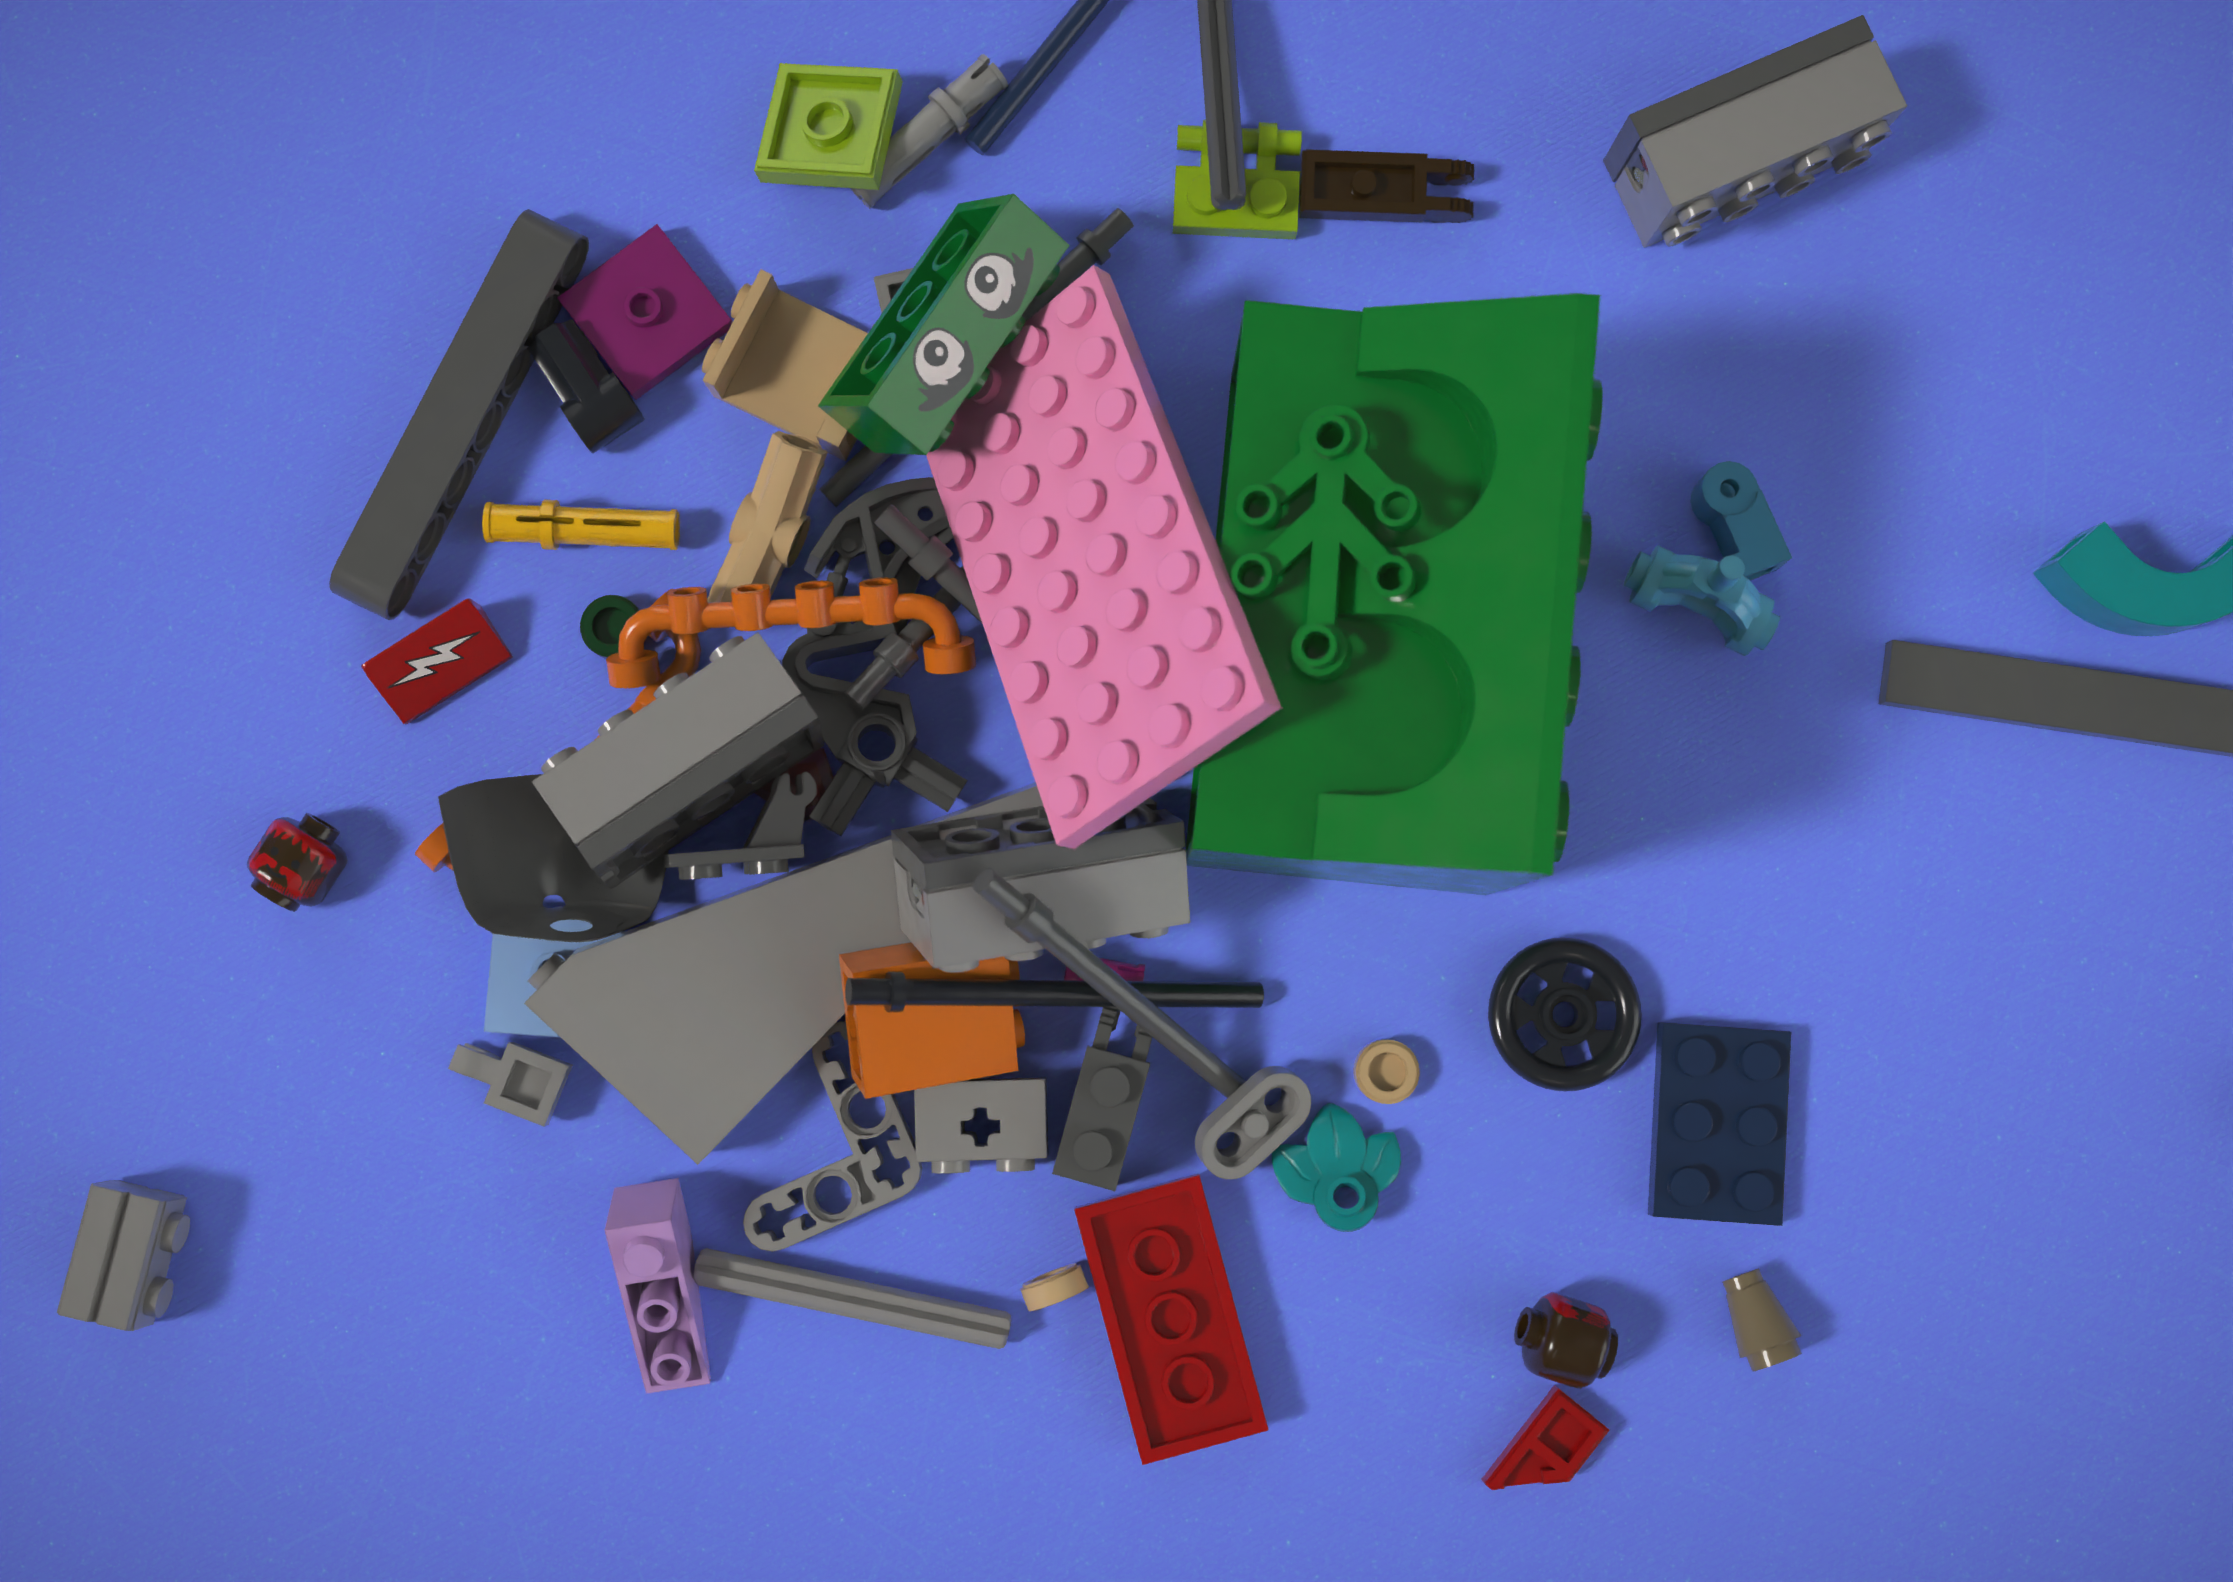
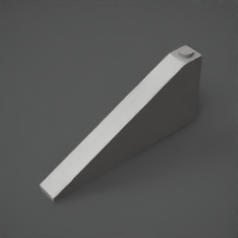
(730, 993)

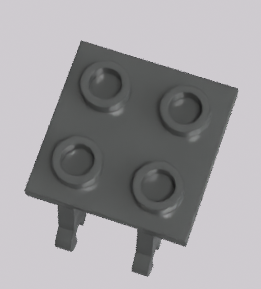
(771, 841)

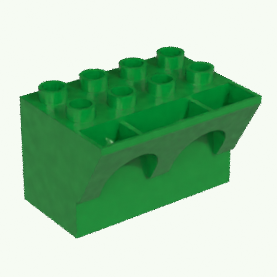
(1452, 718)

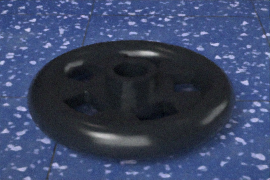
(1608, 983)

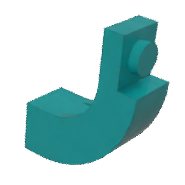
(2122, 594)

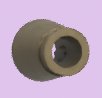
(1760, 1322)

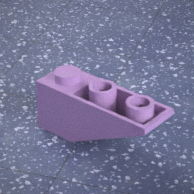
(656, 1281)

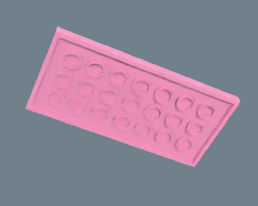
(1095, 567)

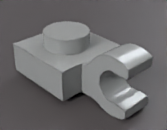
(520, 1081)

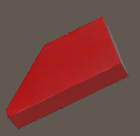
(1548, 1445)

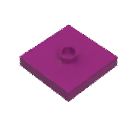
(646, 311)

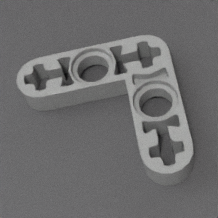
(857, 1169)

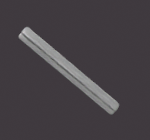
(852, 1298)

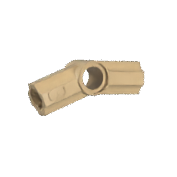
(773, 517)

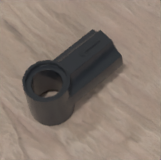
(592, 397)

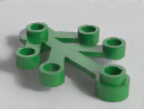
(1325, 529)

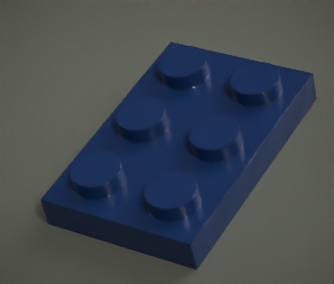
(1719, 1124)

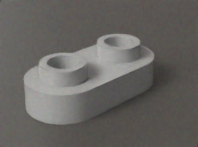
(1255, 1126)

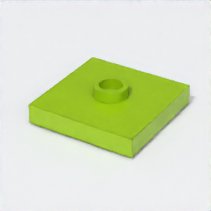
(828, 126)

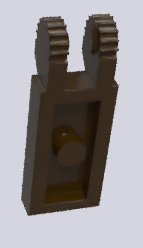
(1381, 186)

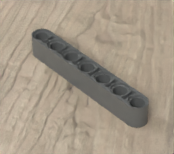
(458, 416)

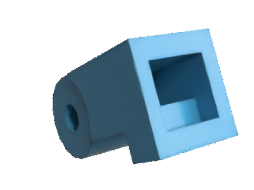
(1740, 518)

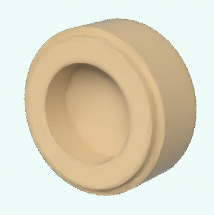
(1386, 1071)
(1054, 1287)

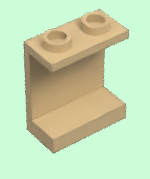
(782, 363)

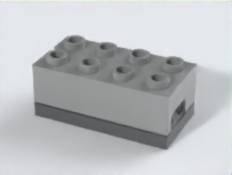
(1754, 133)
(680, 759)
(1110, 886)

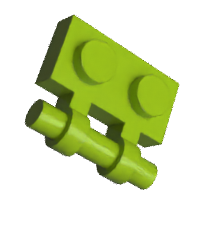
(1270, 193)

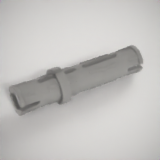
(936, 122)

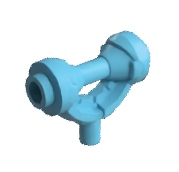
(1709, 589)

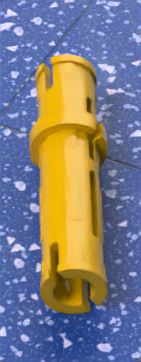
(559, 525)

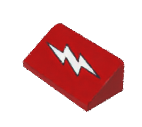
(437, 660)

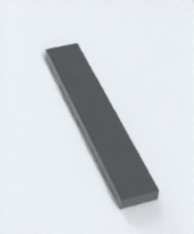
(2057, 697)

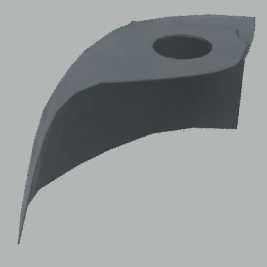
(516, 852)

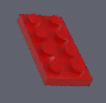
(1171, 1319)

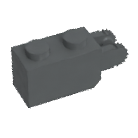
(1103, 1108)

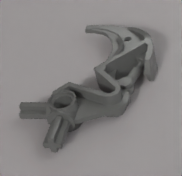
(842, 724)

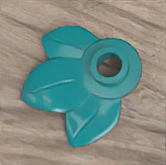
(1336, 1159)

